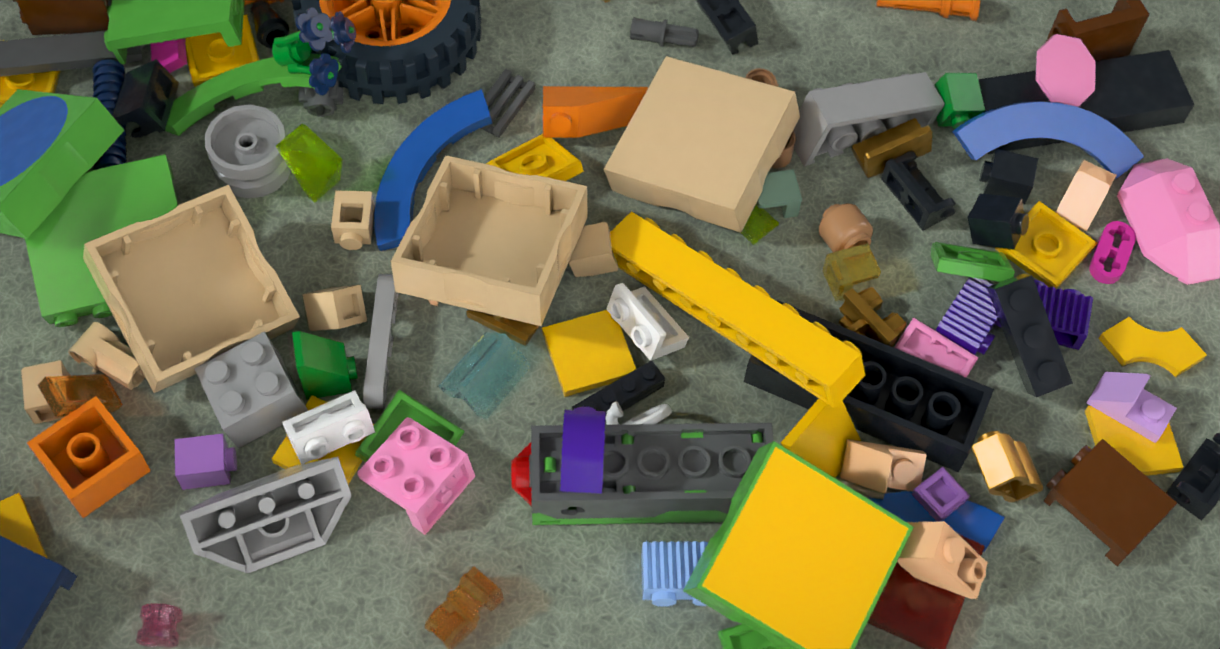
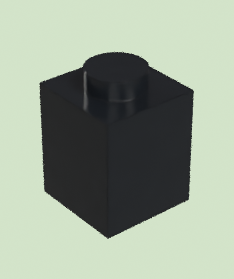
(1009, 174)
(997, 221)

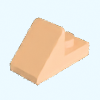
(1085, 195)
(882, 466)

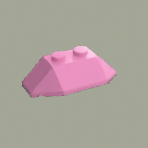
(1172, 220)

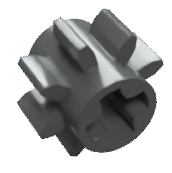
(321, 105)

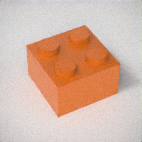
(89, 456)

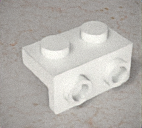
(646, 321)
(328, 427)

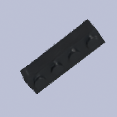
(627, 389)

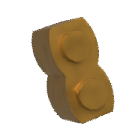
(1006, 466)

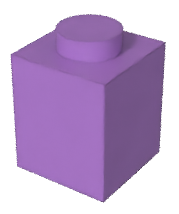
(204, 461)

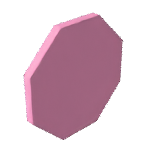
(1065, 70)

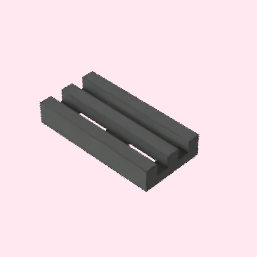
(516, 82)

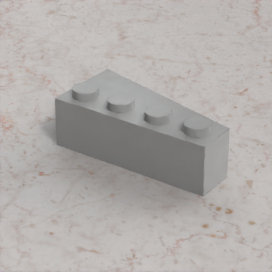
(854, 112)

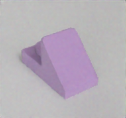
(1127, 402)

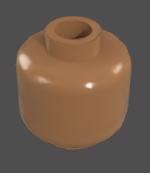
(845, 227)

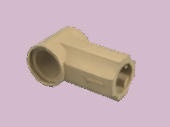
(106, 353)

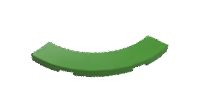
(235, 82)

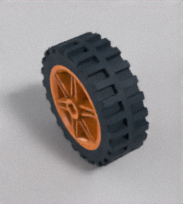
(408, 45)

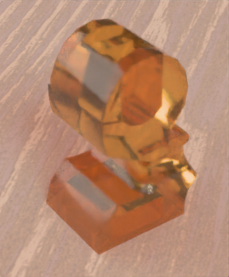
(460, 612)

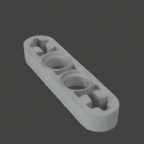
(380, 343)

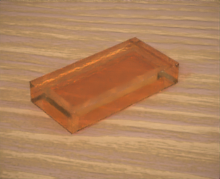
(70, 392)

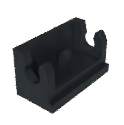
(730, 22)
(146, 98)
(915, 191)
(1199, 482)

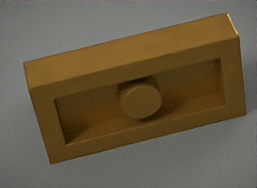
(892, 143)

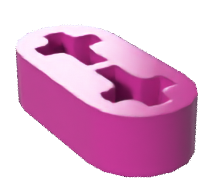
(1105, 249)

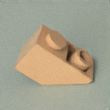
(943, 559)

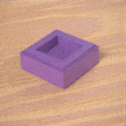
(940, 494)

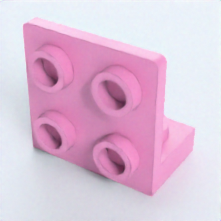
(418, 472)

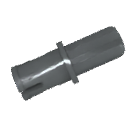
(662, 32)

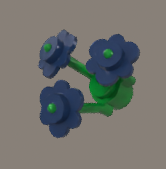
(314, 34)

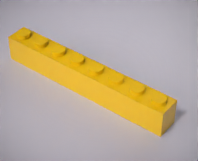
(737, 310)

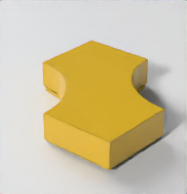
(1135, 343)

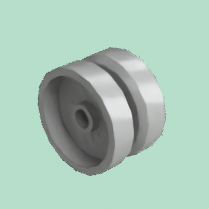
(244, 150)

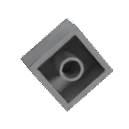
(250, 390)

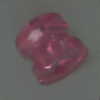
(159, 625)

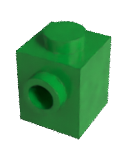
(961, 98)

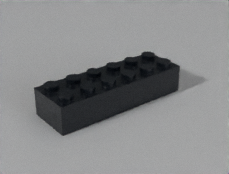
(897, 399)

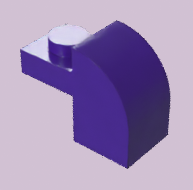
(582, 450)

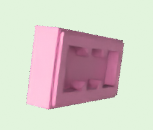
(935, 348)

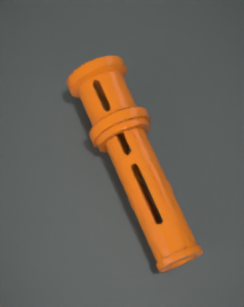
(945, 8)

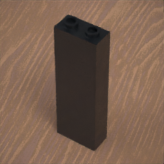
(1128, 92)

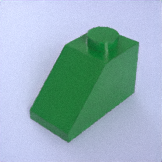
(323, 365)

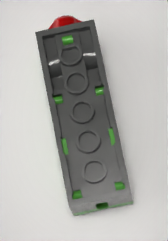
(647, 473)

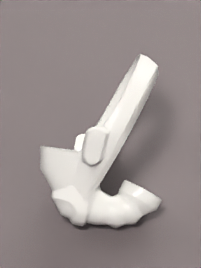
(649, 416)

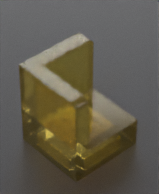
(849, 268)

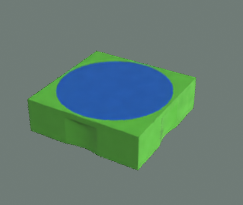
(45, 151)

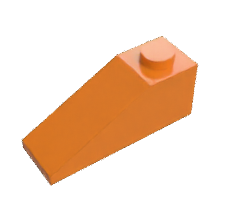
(587, 109)

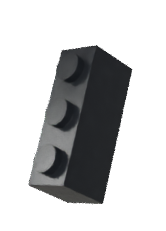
(1029, 335)

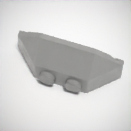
(269, 516)

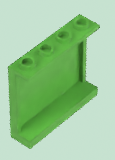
(157, 21)
(93, 208)

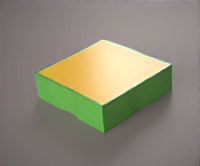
(798, 555)

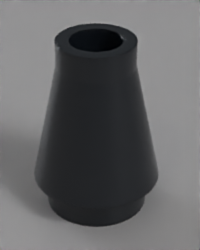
(268, 23)

